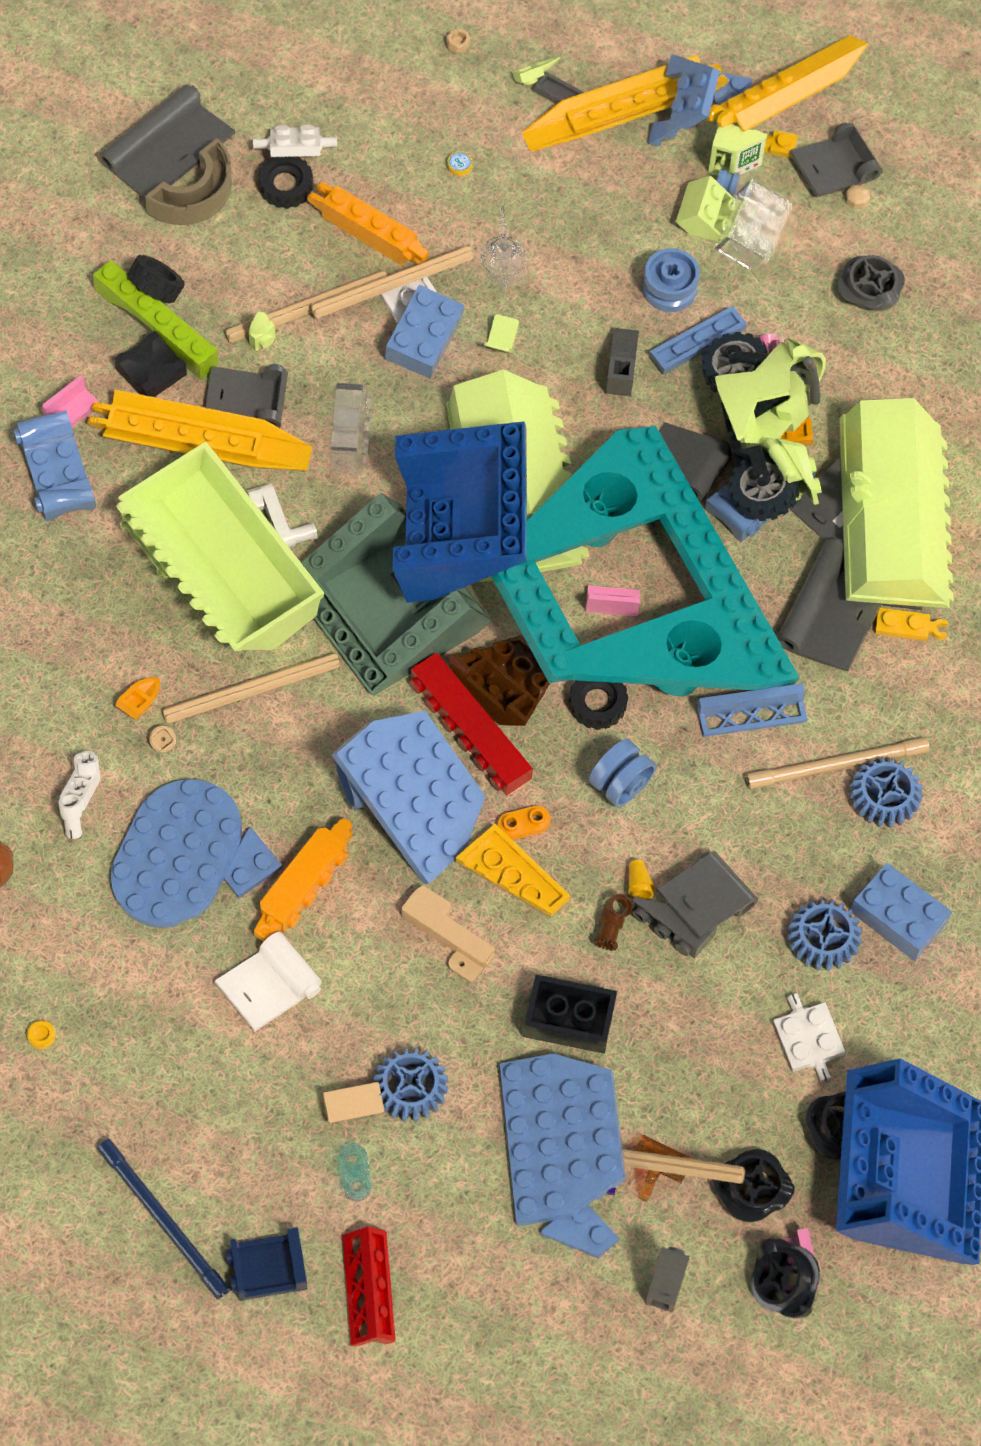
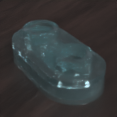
(355, 1173)

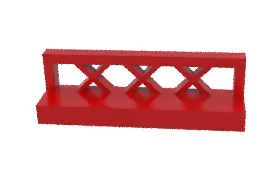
(373, 1283)

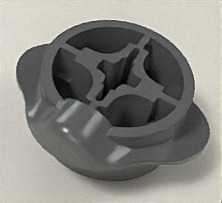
(874, 274)

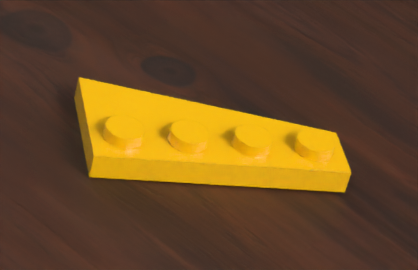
(513, 870)

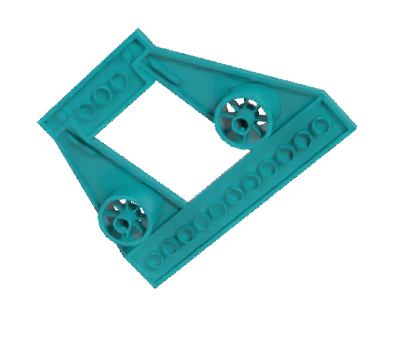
(703, 645)

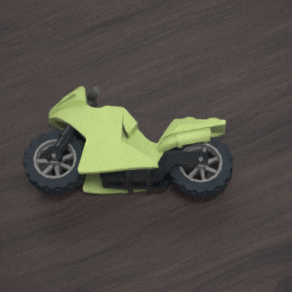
(757, 411)

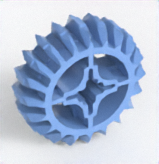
(904, 803)
(813, 931)
(424, 1101)

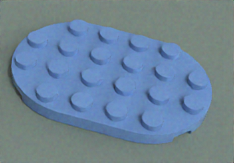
(176, 853)

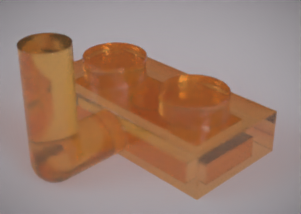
(652, 1146)

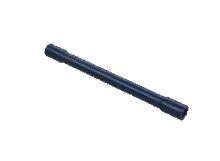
(208, 1275)

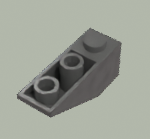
(622, 362)
(670, 925)
(667, 1278)

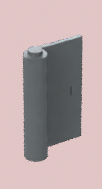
(164, 142)
(821, 619)

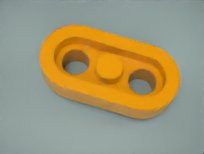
(524, 822)

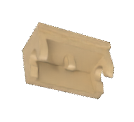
(353, 1102)

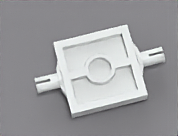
(294, 141)
(809, 1037)

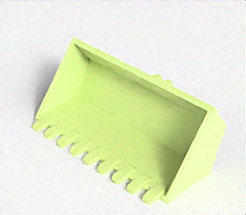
(510, 399)
(895, 505)
(223, 551)

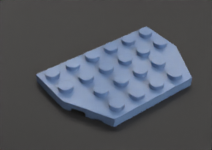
(414, 788)
(560, 1135)

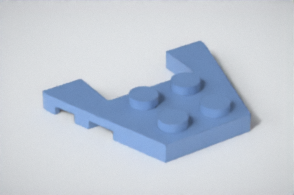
(693, 97)

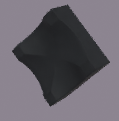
(150, 366)

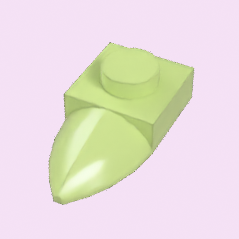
(529, 74)
(261, 331)

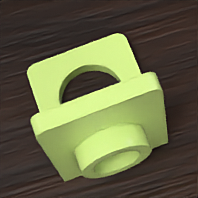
(502, 333)

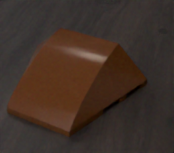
(503, 679)

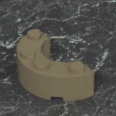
(200, 200)

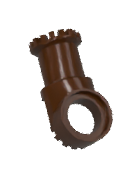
(612, 922)

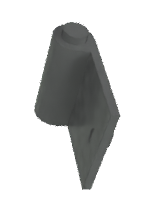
(697, 455)
(707, 894)

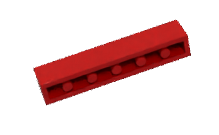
(471, 724)

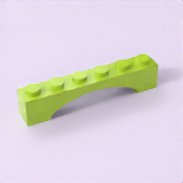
(182, 339)

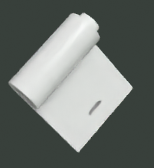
(271, 981)

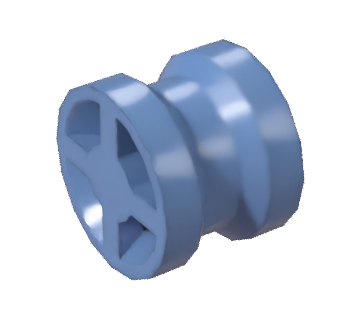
(728, 181)

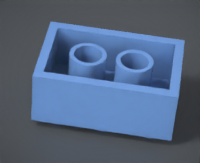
(424, 331)
(901, 911)

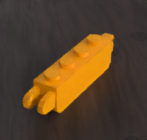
(368, 225)
(303, 878)

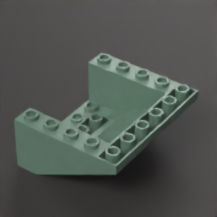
(367, 609)

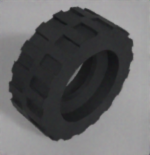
(289, 198)
(155, 279)
(593, 718)

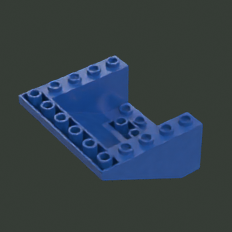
(461, 507)
(910, 1163)

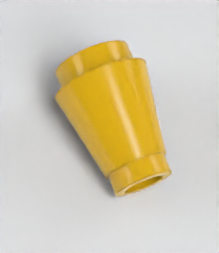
(640, 881)

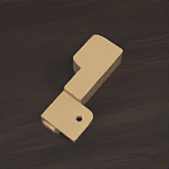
(431, 915)

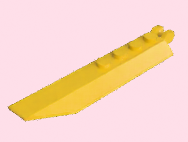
(789, 85)
(607, 107)
(186, 426)

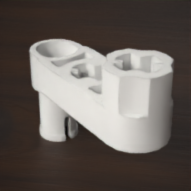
(266, 498)
(79, 792)

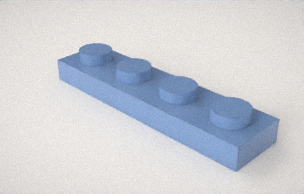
(695, 340)

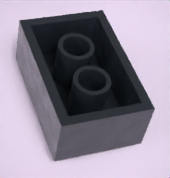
(570, 1014)

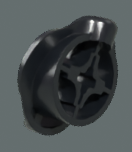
(821, 1116)
(779, 1188)
(794, 1282)

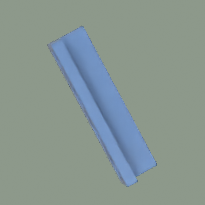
(750, 701)

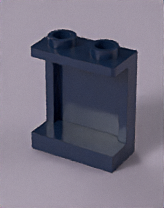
(267, 1266)

